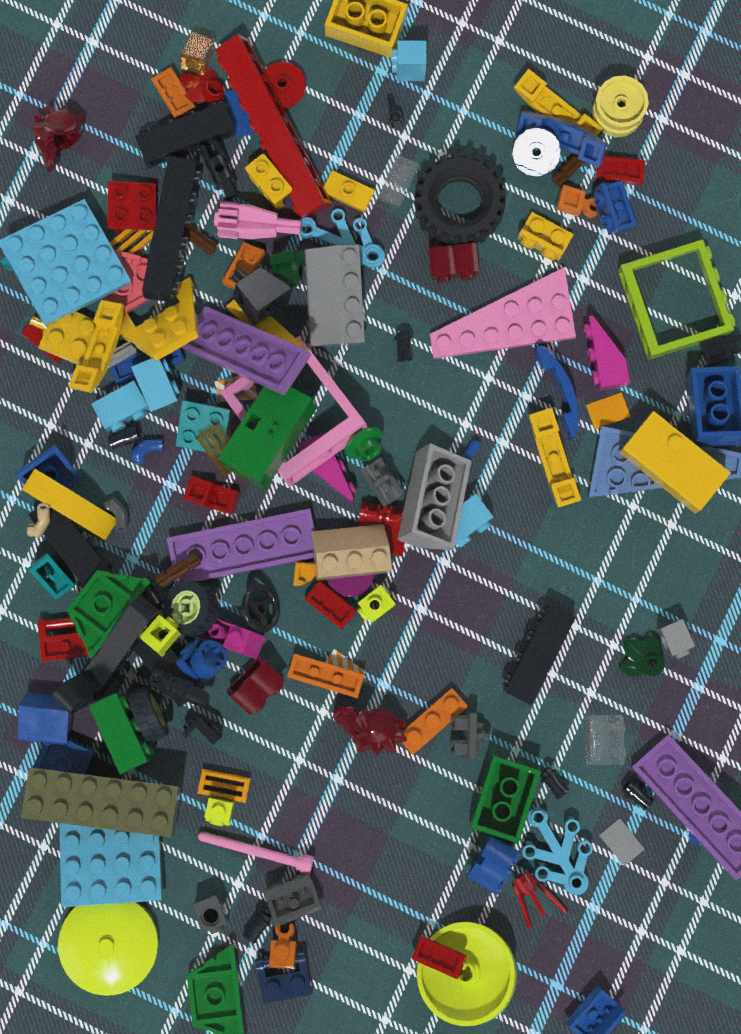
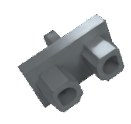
(382, 482)
(471, 735)

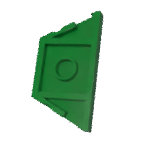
(102, 606)
(216, 994)

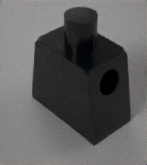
(259, 294)

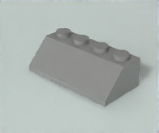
(334, 296)
(434, 499)

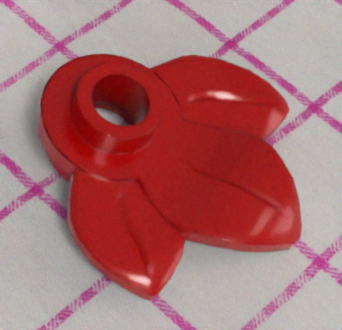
(202, 87)

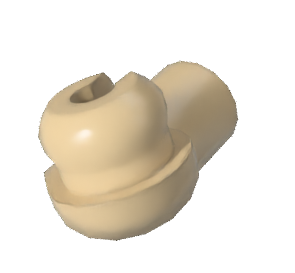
(38, 529)

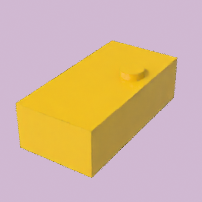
(674, 462)

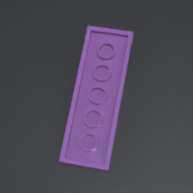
(247, 351)
(245, 546)
(694, 801)

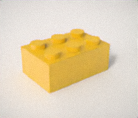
(367, 23)

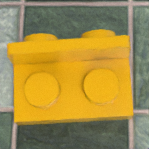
(268, 181)
(544, 237)

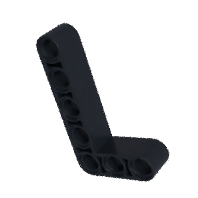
(109, 659)

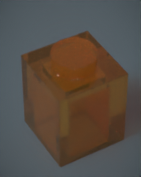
(197, 53)

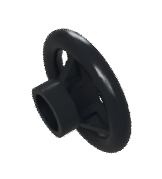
(257, 609)

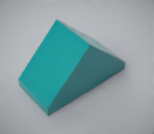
(51, 576)

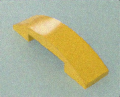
(545, 102)
(101, 347)
(553, 458)
(69, 504)

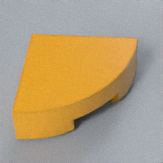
(303, 573)

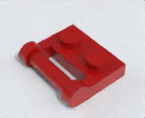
(59, 646)

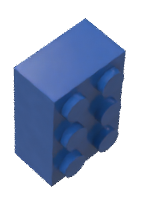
(715, 405)

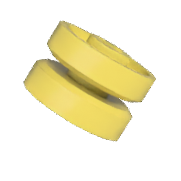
(620, 106)

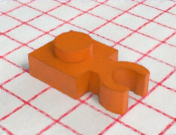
(573, 202)
(283, 951)

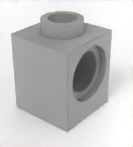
(676, 639)

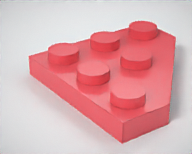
(130, 295)

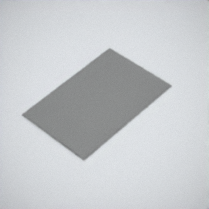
(621, 842)

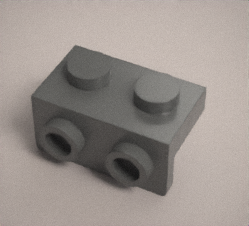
(292, 899)

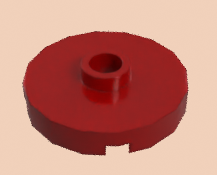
(295, 83)

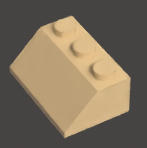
(351, 552)

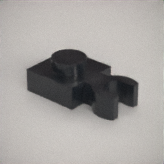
(718, 350)

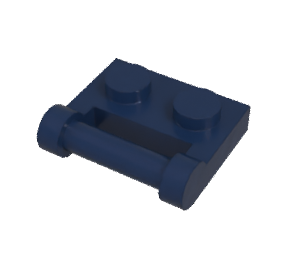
(286, 984)

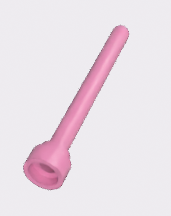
(302, 863)

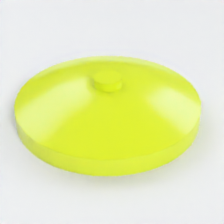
(108, 946)
(485, 980)

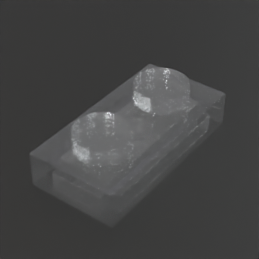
(398, 181)

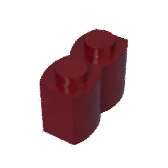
(454, 262)
(256, 686)

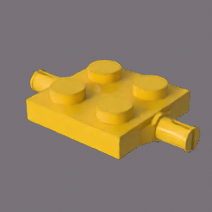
(67, 337)

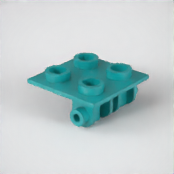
(196, 419)

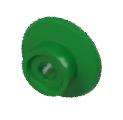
(365, 444)

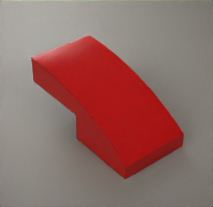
(211, 495)

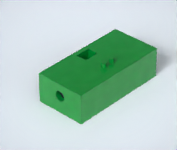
(267, 435)

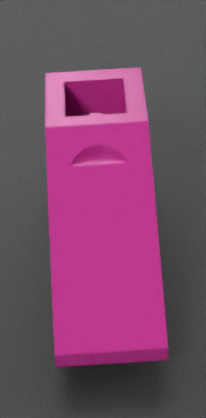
(608, 362)
(332, 472)
(235, 638)

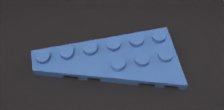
(616, 475)

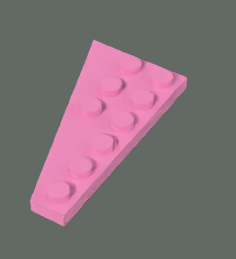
(523, 318)

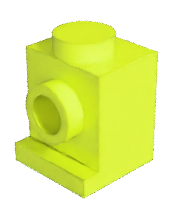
(384, 600)
(152, 634)
(219, 811)

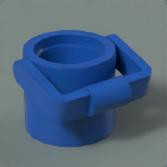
(204, 661)

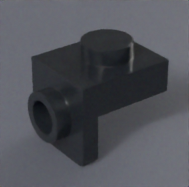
(208, 729)

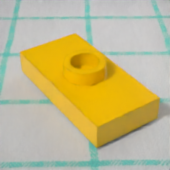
(348, 191)

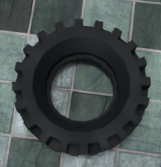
(466, 170)

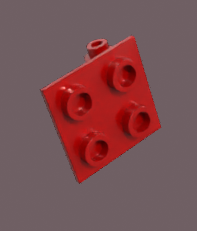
(131, 206)
(389, 516)

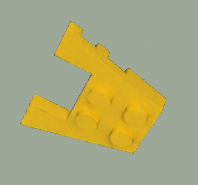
(168, 329)

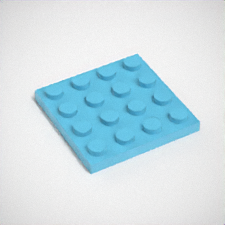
(64, 262)
(108, 866)

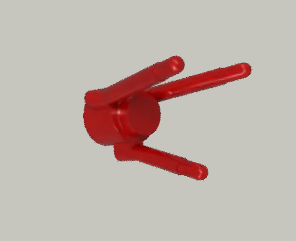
(526, 884)

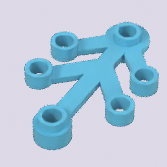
(346, 238)
(560, 854)

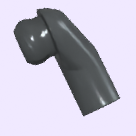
(115, 506)

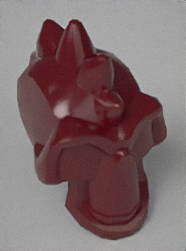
(56, 132)
(371, 729)

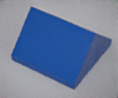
(52, 464)
(43, 720)

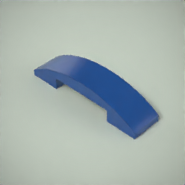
(570, 137)
(547, 364)

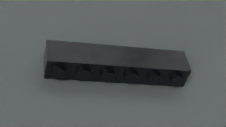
(170, 229)

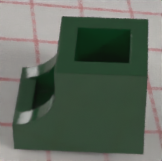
(287, 266)

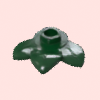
(639, 655)

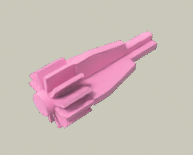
(251, 222)

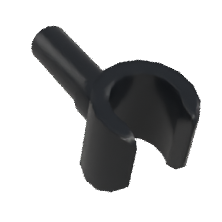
(394, 114)

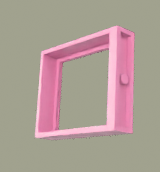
(325, 446)

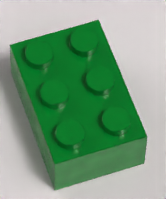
(121, 732)
(505, 799)

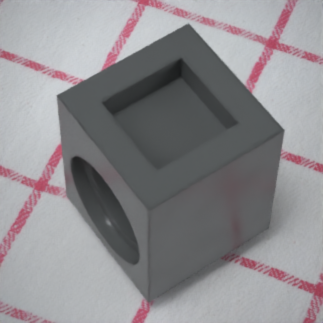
(214, 902)

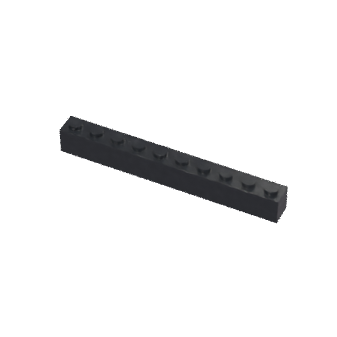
(84, 561)

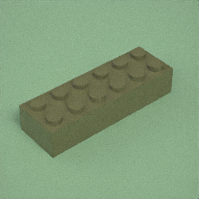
(101, 802)

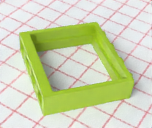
(639, 311)

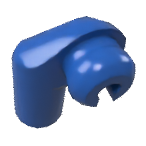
(144, 447)

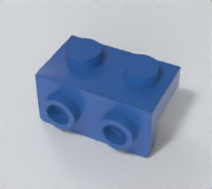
(614, 207)
(596, 1014)

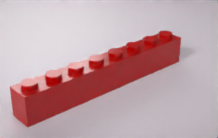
(272, 125)

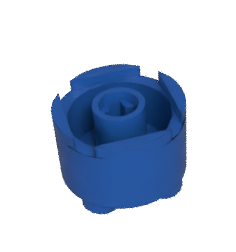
(493, 864)

